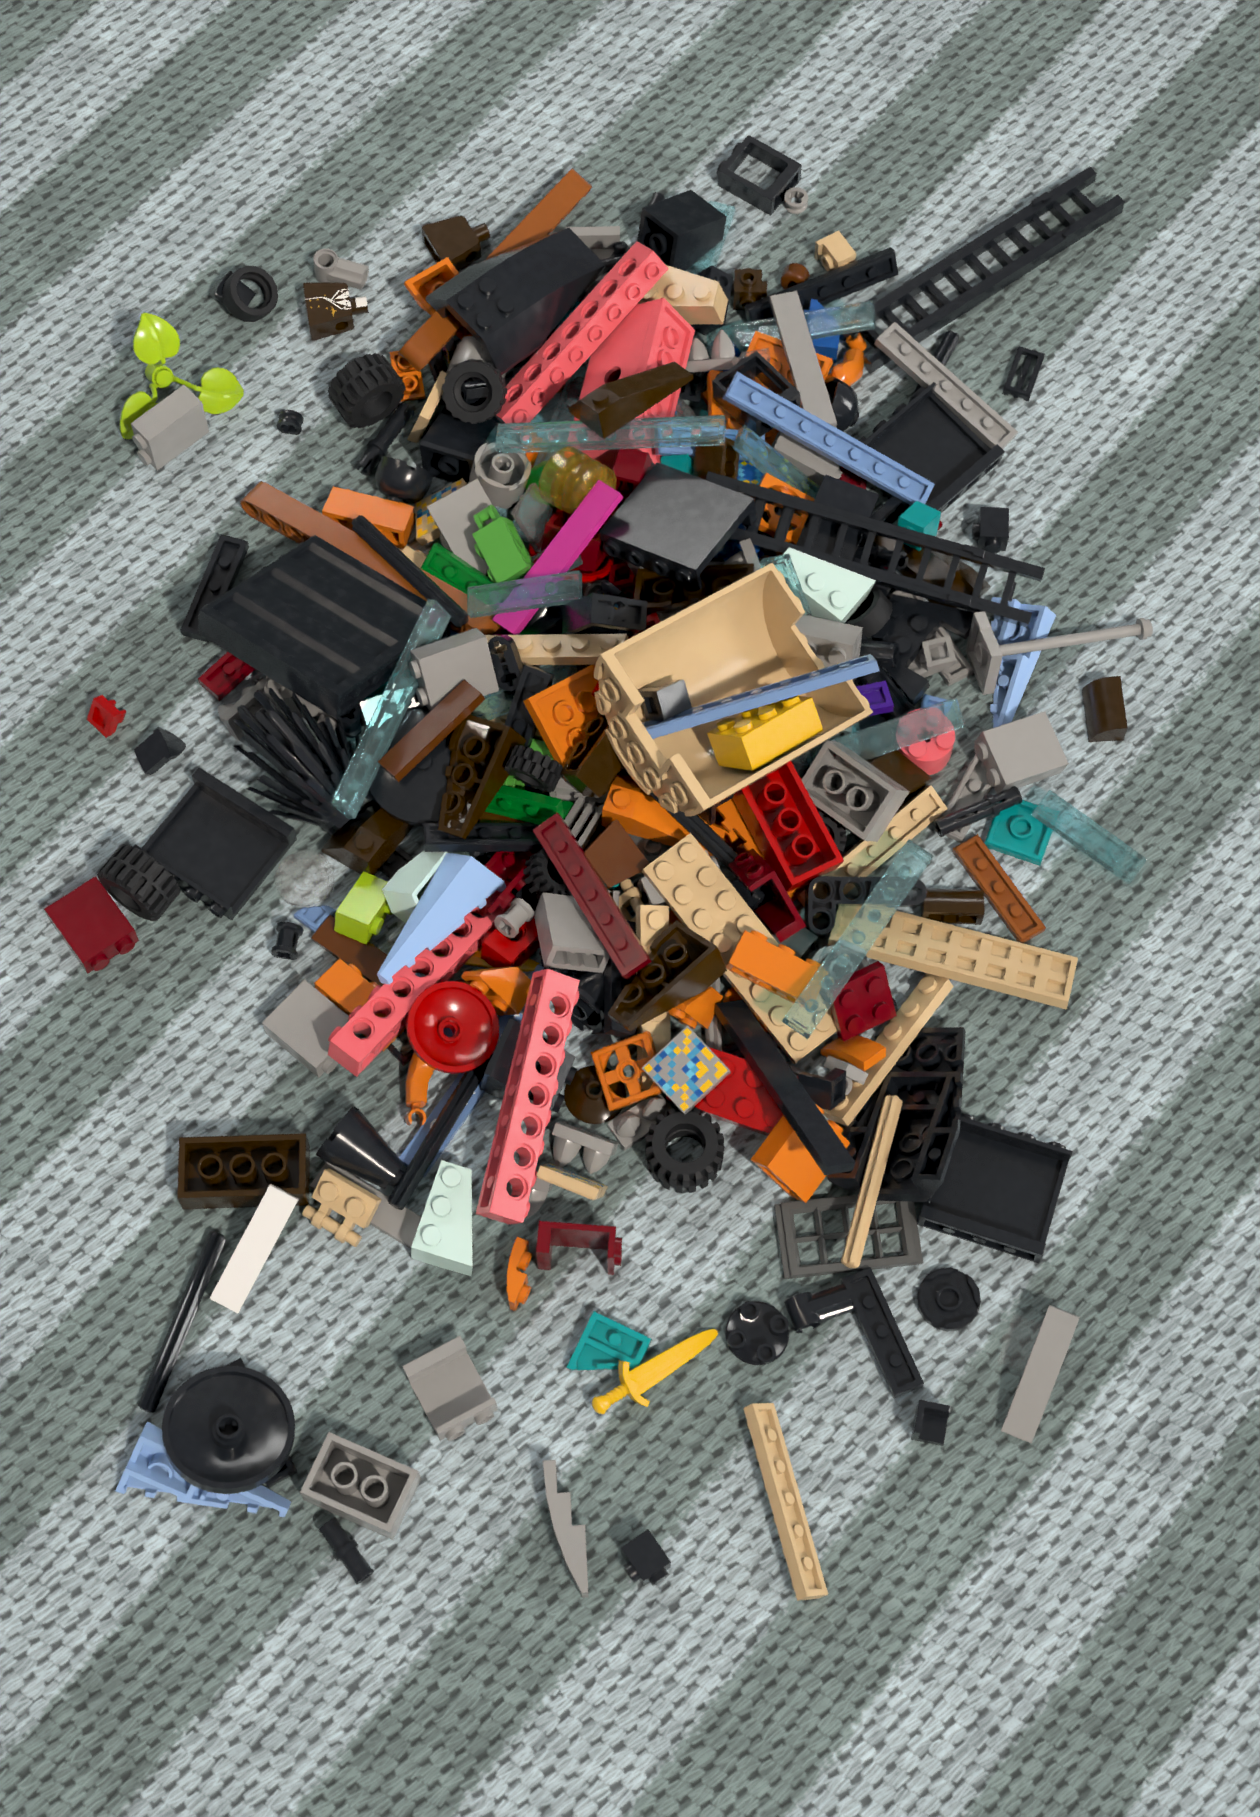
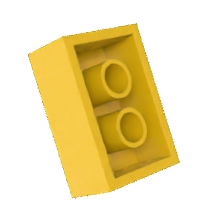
(764, 733)

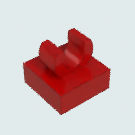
(105, 715)

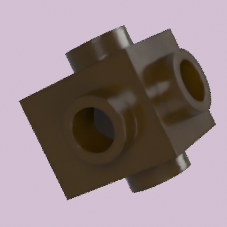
(747, 287)

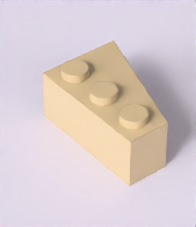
(691, 295)

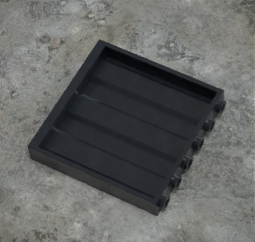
(317, 624)

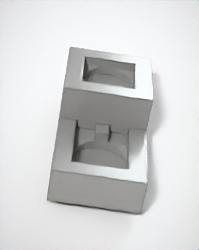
(934, 657)

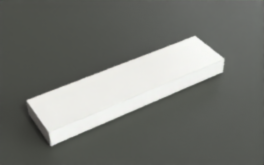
(254, 1248)

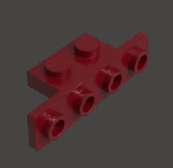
(509, 868)

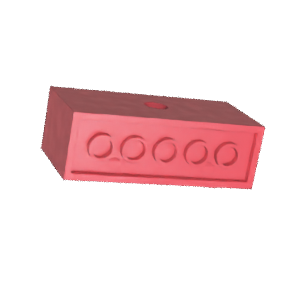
(642, 341)

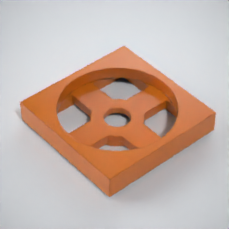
(769, 481)
(601, 1058)

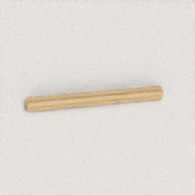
(871, 1182)

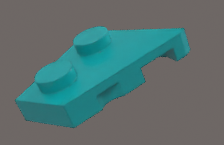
(606, 1343)

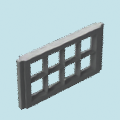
(789, 1241)

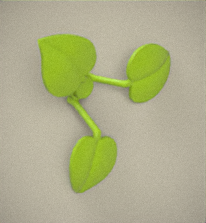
(159, 340)

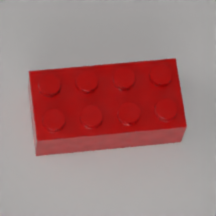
(788, 827)
(740, 1098)

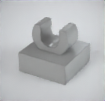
(852, 1072)

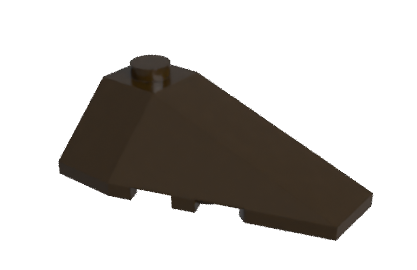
(936, 569)

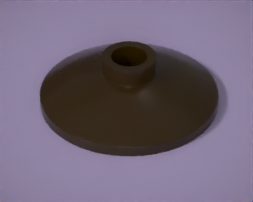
(589, 1107)

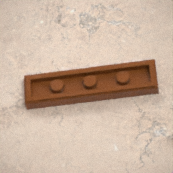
(998, 889)

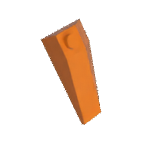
(430, 280)
(643, 815)

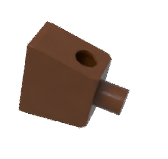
(615, 855)

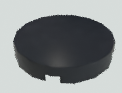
(952, 1308)

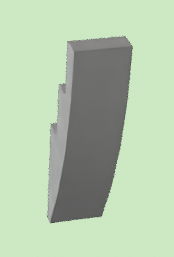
(1040, 1374)
(569, 1537)

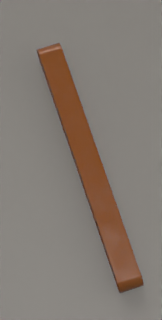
(537, 224)
(302, 522)

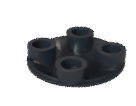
(757, 1333)

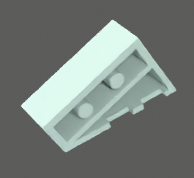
(829, 589)
(446, 1223)

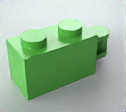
(501, 547)

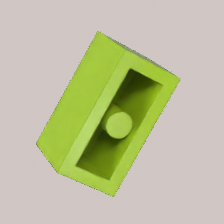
(363, 909)

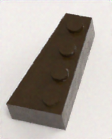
(593, 761)

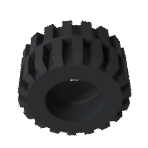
(366, 390)
(139, 882)
(684, 1173)

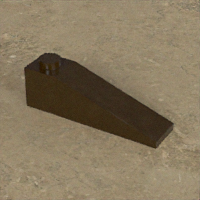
(627, 398)
(669, 595)
(475, 772)
(367, 840)
(679, 970)

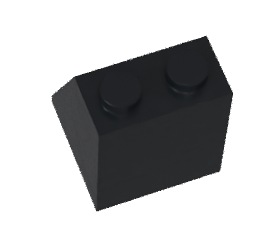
(681, 229)
(452, 445)
(498, 1069)

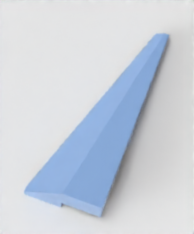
(1016, 668)
(452, 893)
(152, 1471)

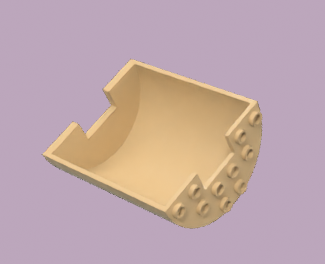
(719, 649)

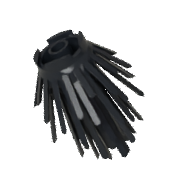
(308, 768)

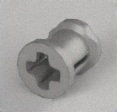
(514, 918)

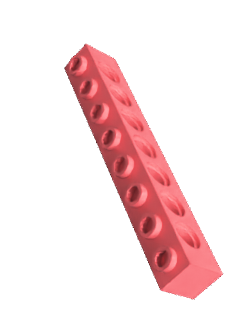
(581, 334)
(358, 1053)
(516, 1106)

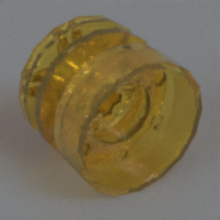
(570, 478)

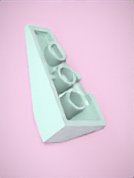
(411, 881)

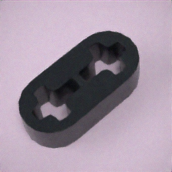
(508, 658)

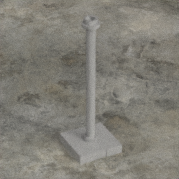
(986, 653)

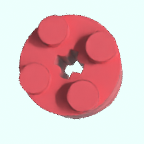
(932, 753)

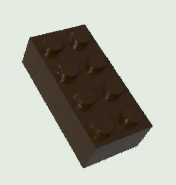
(240, 1169)

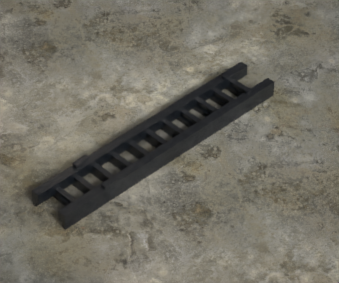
(991, 283)
(875, 527)

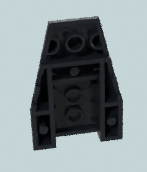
(519, 295)
(929, 1122)

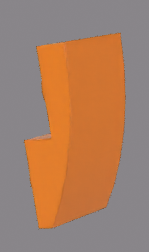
(410, 376)
(856, 1050)
(517, 1281)

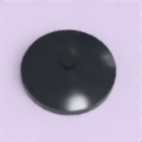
(418, 794)
(228, 1429)

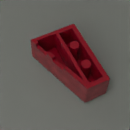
(630, 470)

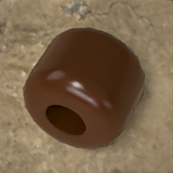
(793, 275)

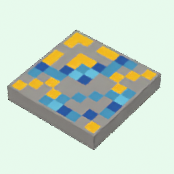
(686, 1070)

